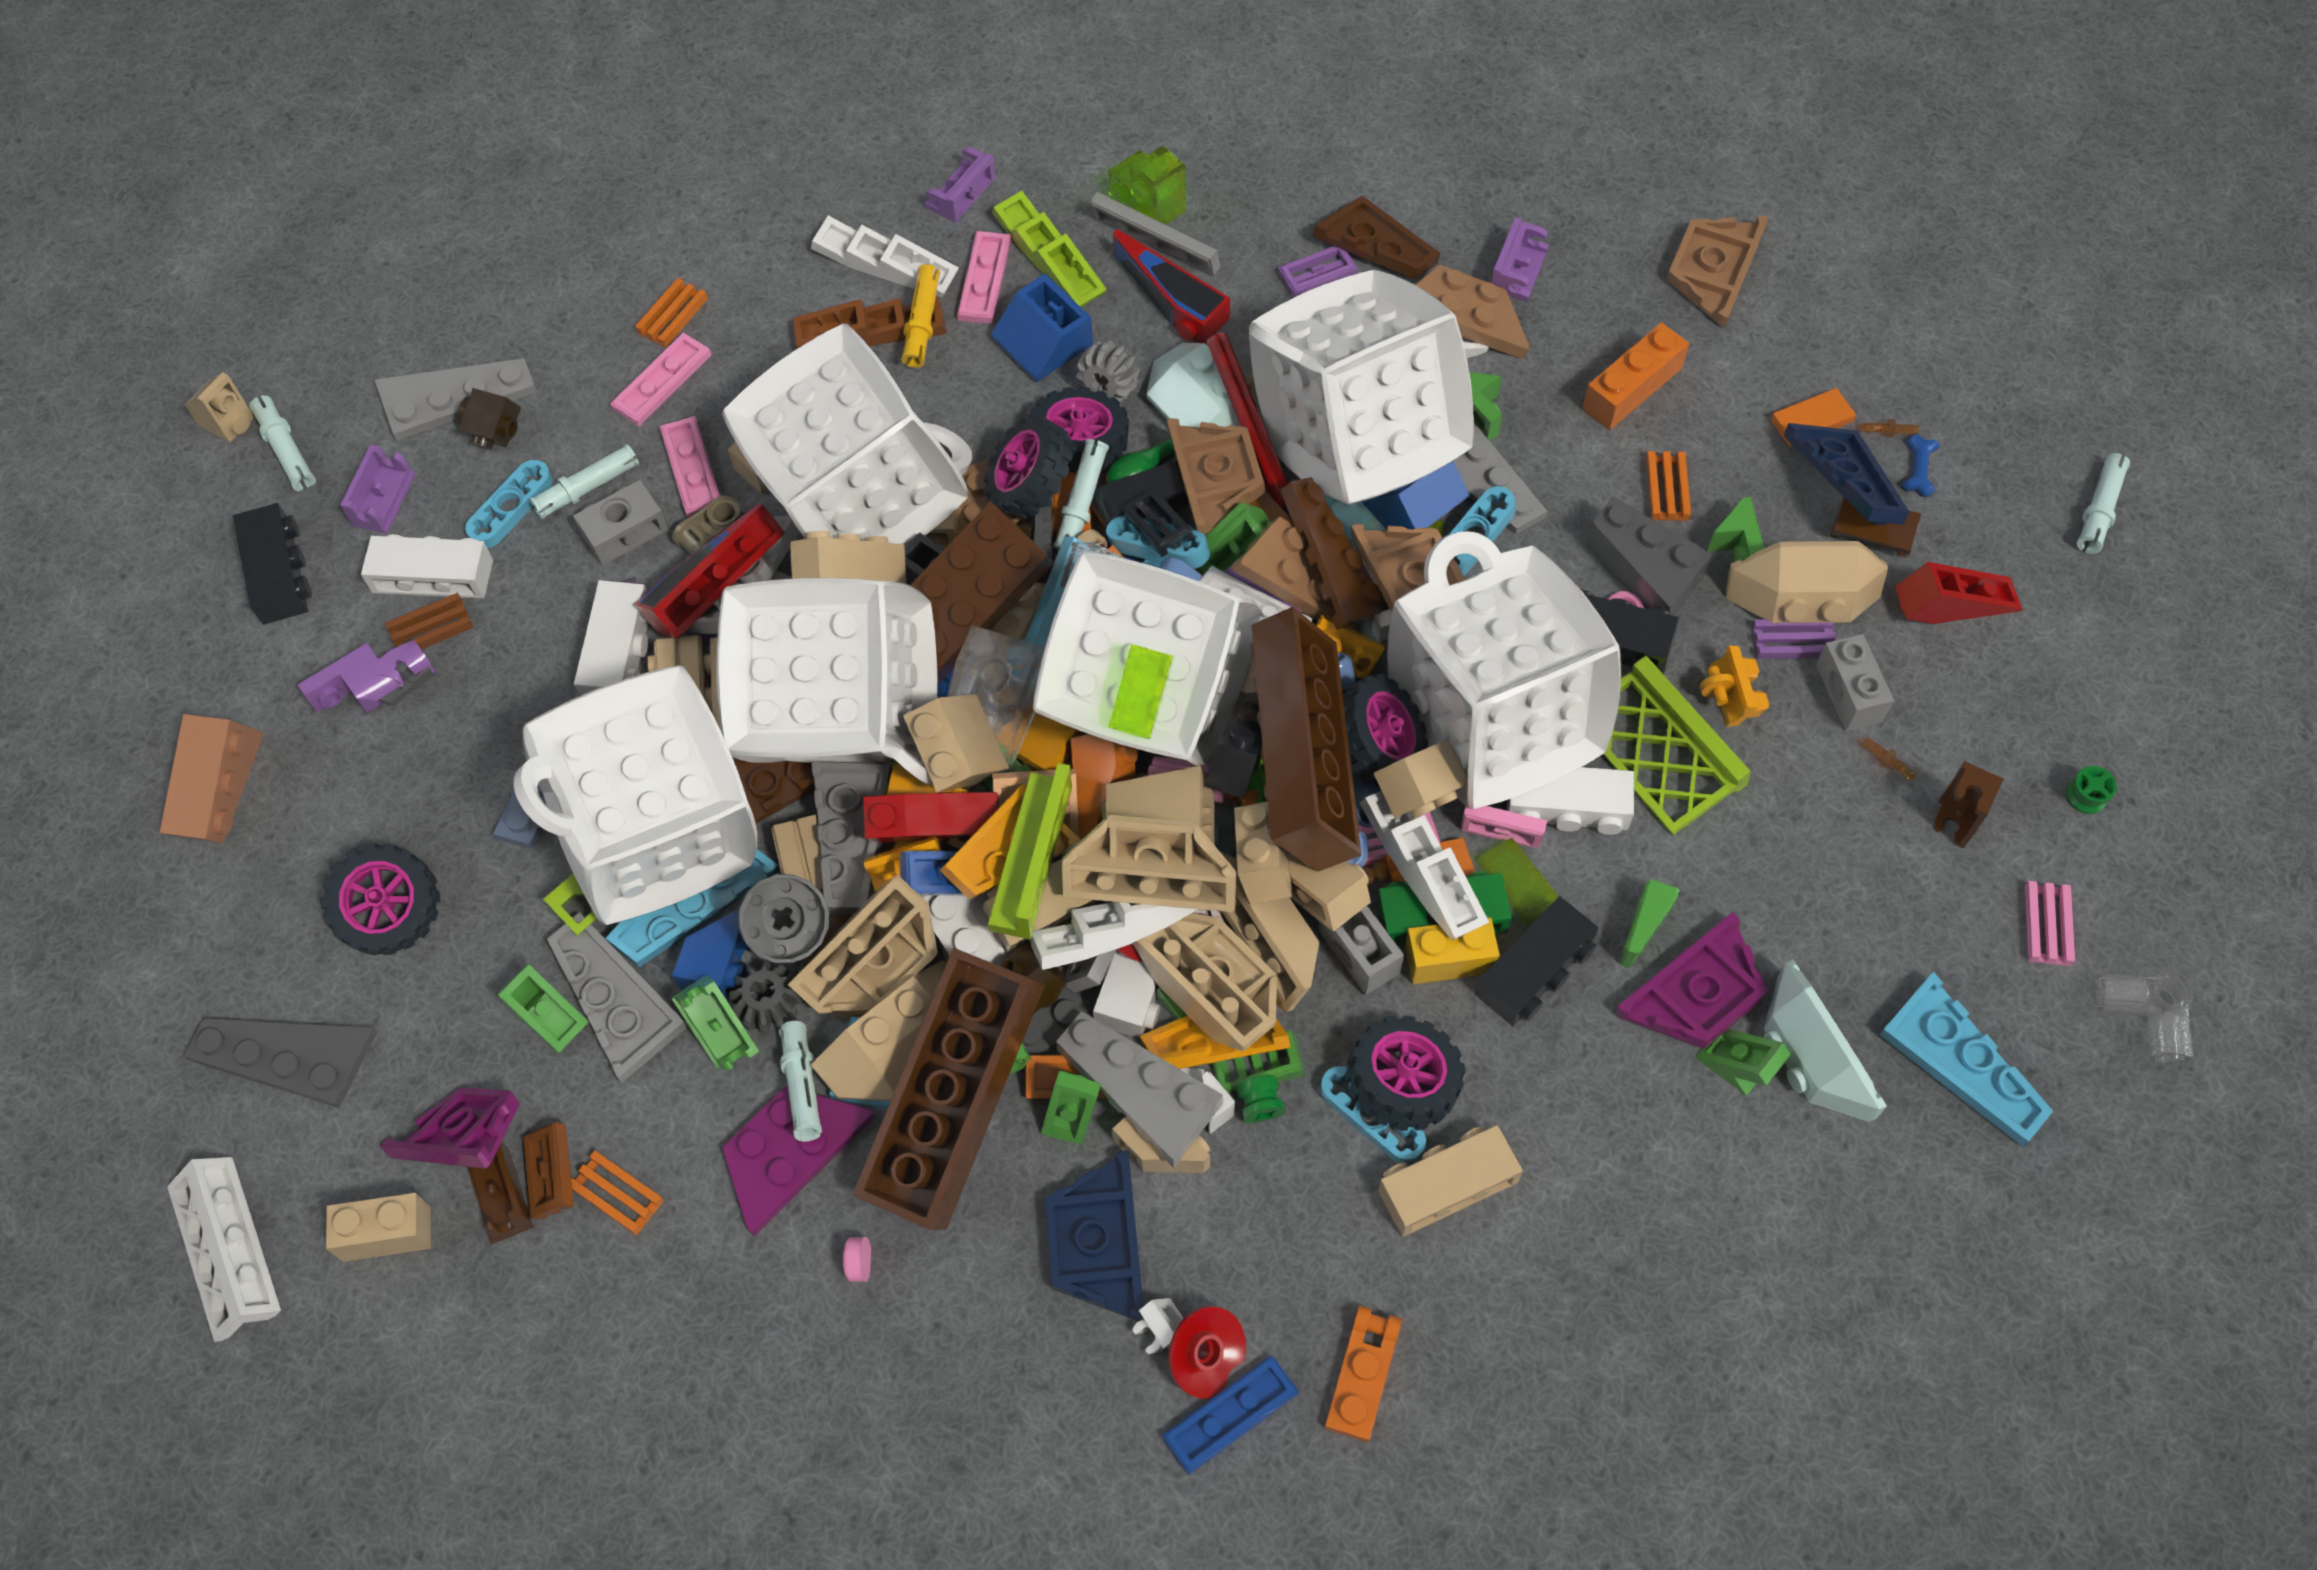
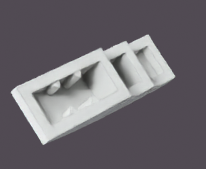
(879, 256)
(1426, 867)
(1101, 930)

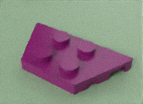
(1700, 989)
(459, 1130)
(774, 1166)

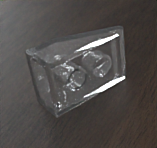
(1005, 679)

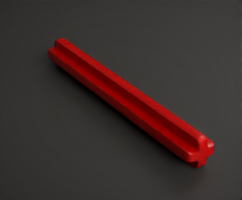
(1248, 414)

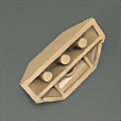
(1808, 581)
(1149, 865)
(1279, 938)
(870, 952)
(1213, 978)
(875, 1048)

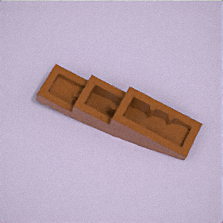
(874, 324)

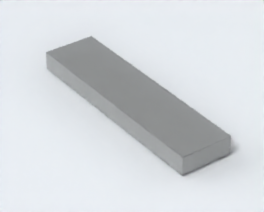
(1155, 234)

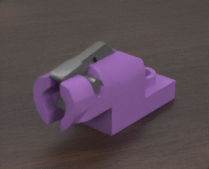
(369, 678)

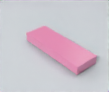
(984, 277)
(660, 379)
(690, 464)

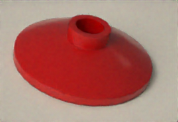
(1221, 1350)

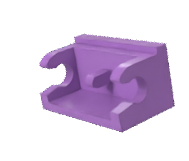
(963, 186)
(1520, 259)
(377, 490)

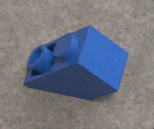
(714, 953)

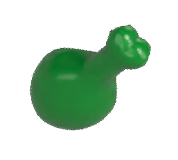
(1138, 461)

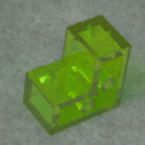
(1151, 184)

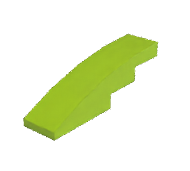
(1047, 249)

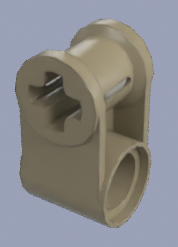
(707, 523)

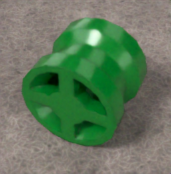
(2091, 780)
(1260, 1099)

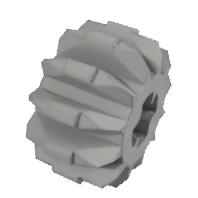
(1108, 370)

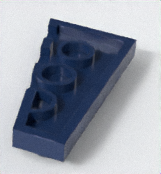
(1850, 469)

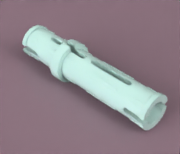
(277, 433)
(572, 488)
(1082, 492)
(2100, 513)
(797, 1067)

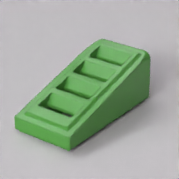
(1652, 909)
(1290, 1071)

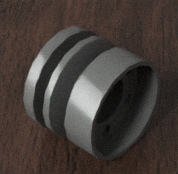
(807, 912)

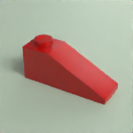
(1952, 593)
(926, 815)

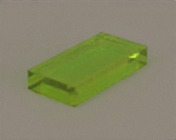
(1141, 691)
(1524, 884)

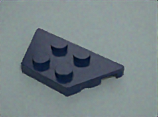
(1096, 1240)

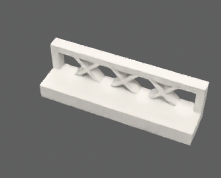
(226, 1242)

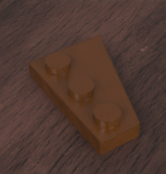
(1378, 238)

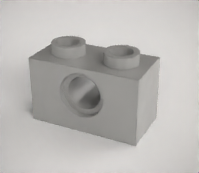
(639, 516)
(1854, 682)
(1365, 950)

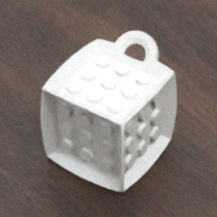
(1363, 385)
(845, 445)
(1128, 603)
(1506, 668)
(824, 670)
(638, 793)

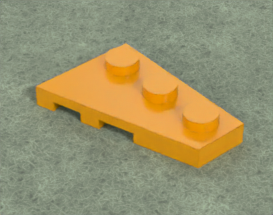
(982, 858)
(1187, 1045)

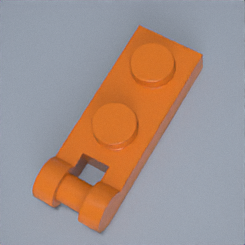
(1363, 1376)

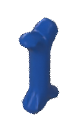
(1921, 451)

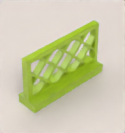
(1691, 732)

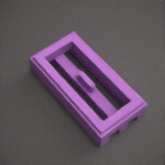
(1319, 274)
(1790, 636)

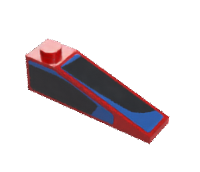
(1183, 298)
(701, 578)

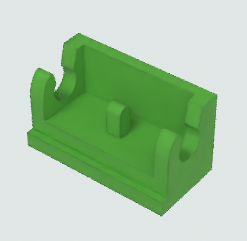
(1233, 536)
(714, 1023)

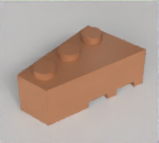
(208, 777)

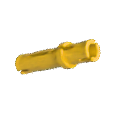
(919, 327)

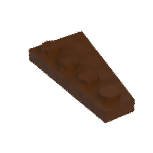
(1340, 565)
(774, 785)

